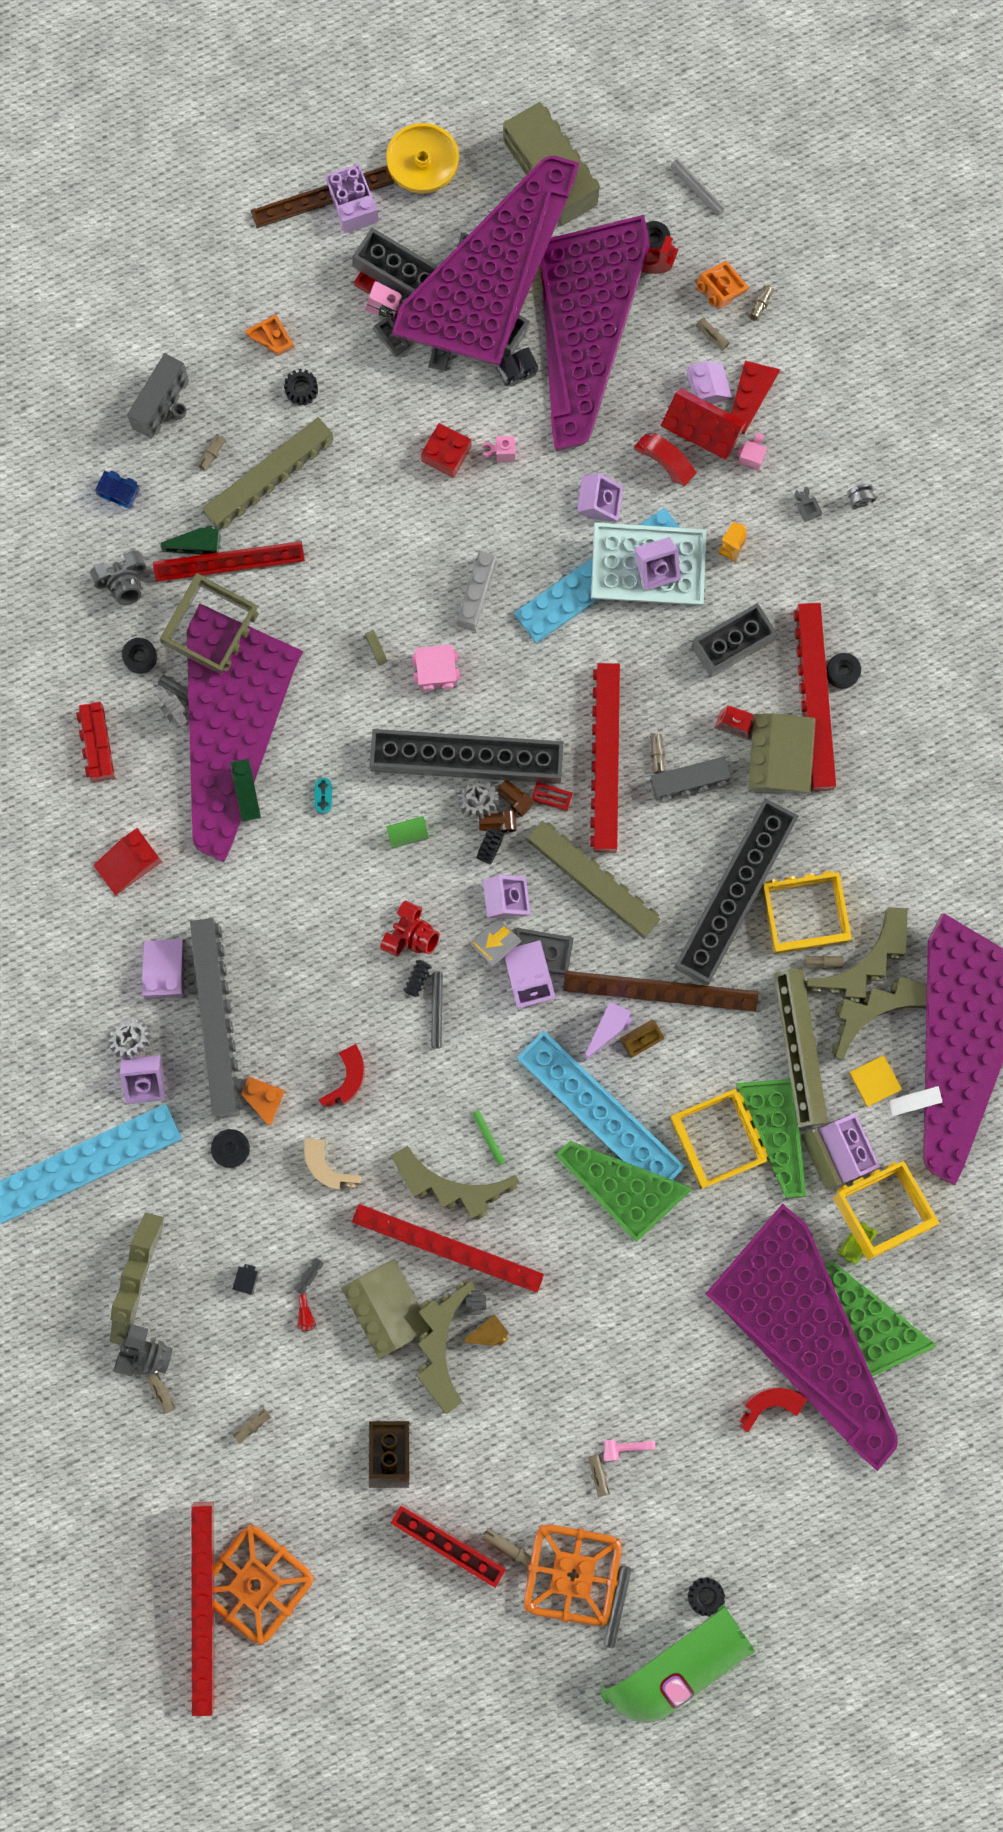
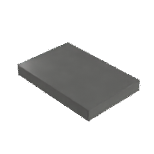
(555, 947)

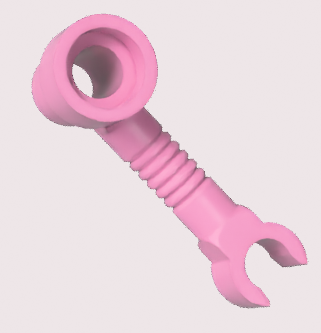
(612, 1449)

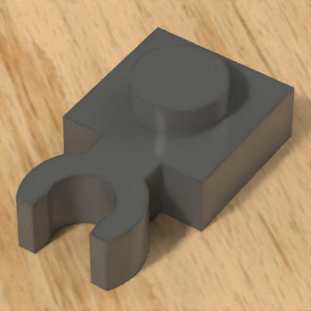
(808, 506)

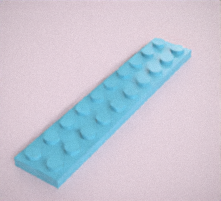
(570, 594)
(597, 1107)
(87, 1162)

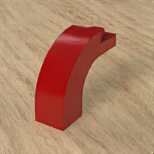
(662, 259)
(667, 456)
(354, 1078)
(769, 1397)

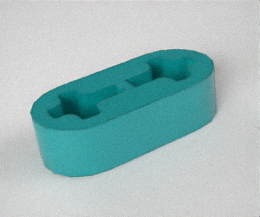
(318, 795)

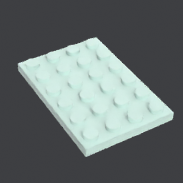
(617, 575)

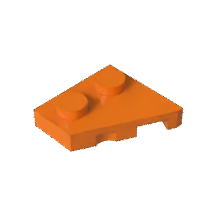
(271, 335)
(263, 1098)

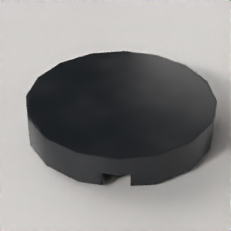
(232, 1154)

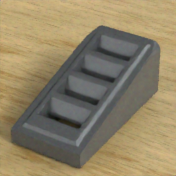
(382, 335)

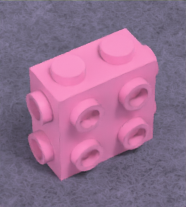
(436, 667)

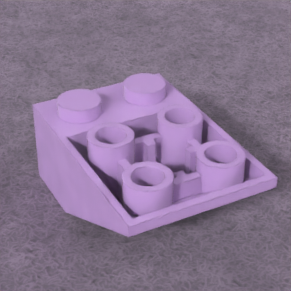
(352, 198)
(529, 974)

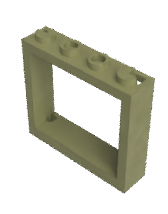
(198, 582)

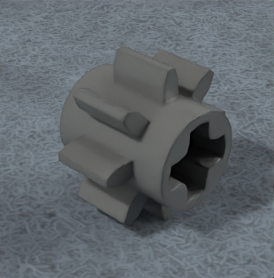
(476, 1302)

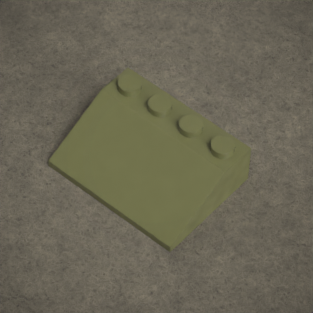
(781, 753)
(385, 1308)

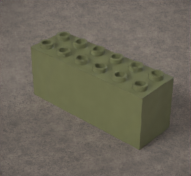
(535, 136)

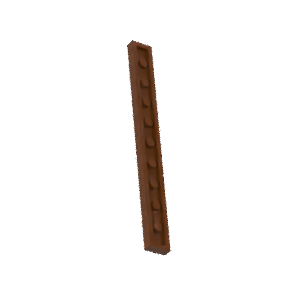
(660, 991)

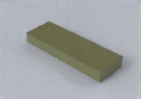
(821, 1158)

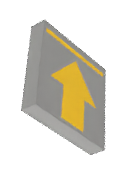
(495, 942)

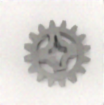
(171, 707)
(487, 797)
(130, 1039)

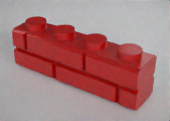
(96, 742)

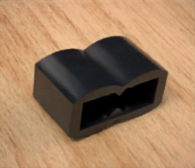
(517, 367)

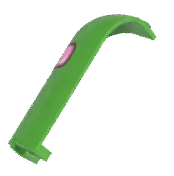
(681, 1670)

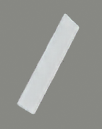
(915, 1101)

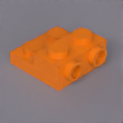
(721, 285)

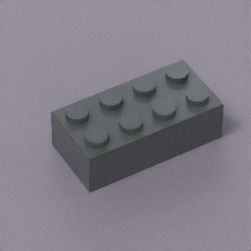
(158, 396)
(734, 640)

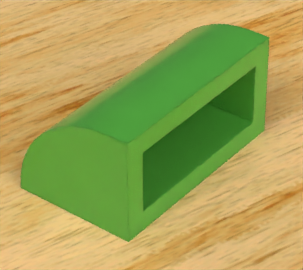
(407, 832)

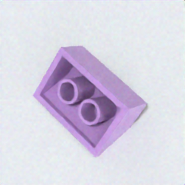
(849, 1148)

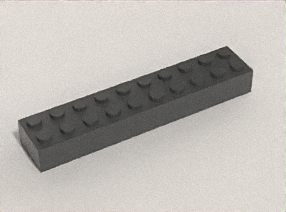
(406, 271)
(466, 756)
(736, 892)
(215, 1019)

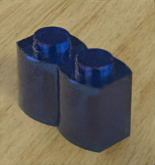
(117, 489)

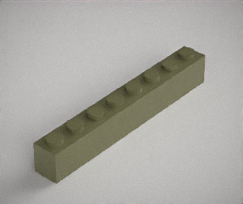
(268, 474)
(593, 879)
(800, 1048)

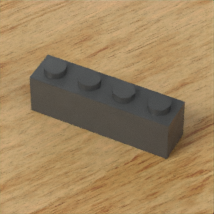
(690, 778)

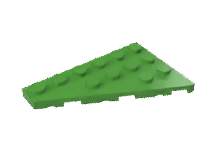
(626, 1191)
(880, 1331)

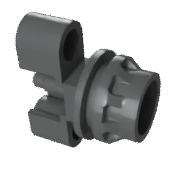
(121, 580)
(139, 1352)

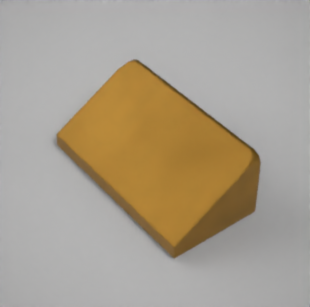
(642, 1038)

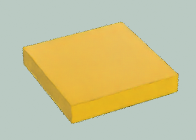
(875, 1081)

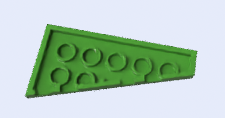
(776, 1120)

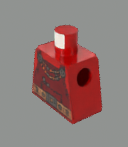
(735, 722)

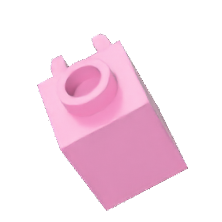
(503, 449)
(752, 453)

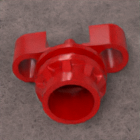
(410, 931)

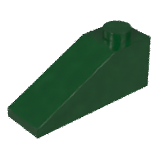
(195, 542)
(245, 790)

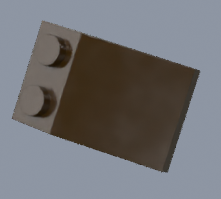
(389, 1454)

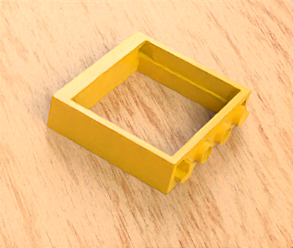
(808, 879)
(745, 1118)
(912, 1190)

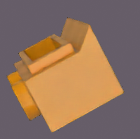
(733, 541)

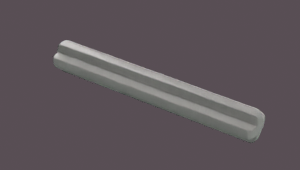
(697, 187)

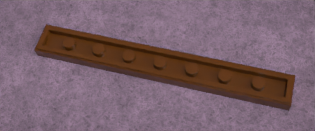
(312, 200)

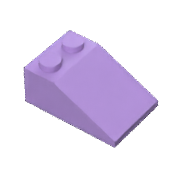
(163, 969)
(611, 1026)

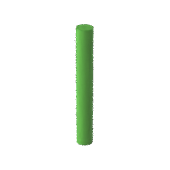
(488, 1137)

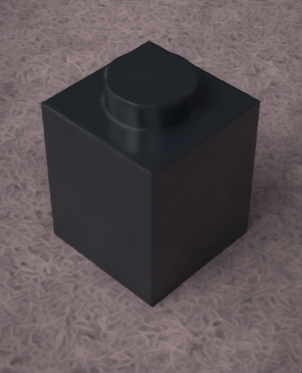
(246, 1279)

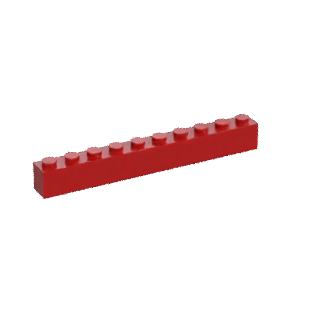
(815, 692)
(606, 758)
(448, 1248)
(202, 1608)

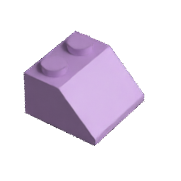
(709, 382)
(600, 497)
(658, 563)
(506, 896)
(142, 1079)

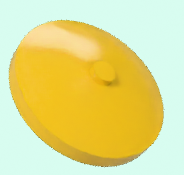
(422, 158)

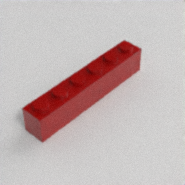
(448, 1545)

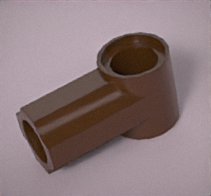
(518, 800)
(501, 821)

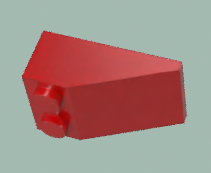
(127, 862)

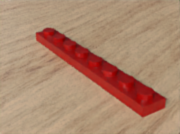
(228, 561)

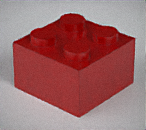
(446, 450)

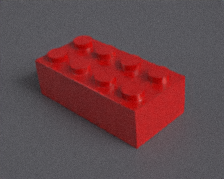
(703, 423)

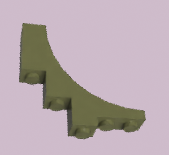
(853, 981)
(855, 1015)
(474, 1197)
(134, 1275)
(433, 1344)

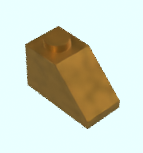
(489, 1333)

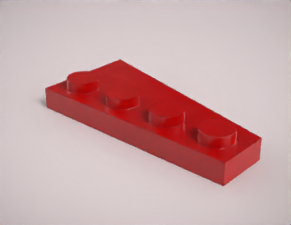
(752, 389)

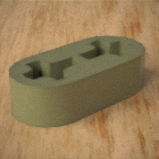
(376, 647)

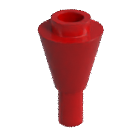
(305, 1318)

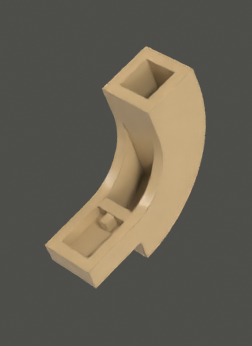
(315, 1158)

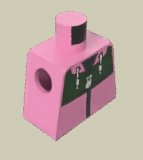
(383, 301)

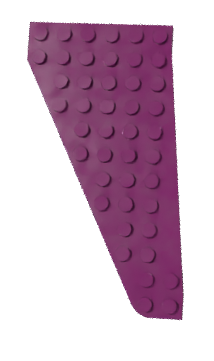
(482, 285)
(586, 301)
(229, 719)
(961, 1041)
(794, 1316)

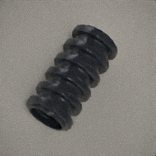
(417, 978)

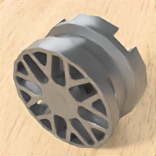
(861, 495)

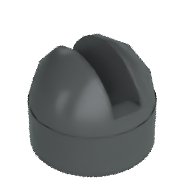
(181, 409)

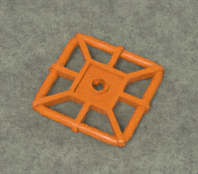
(583, 1566)
(269, 1583)

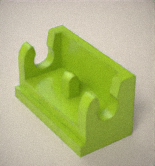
(851, 1250)

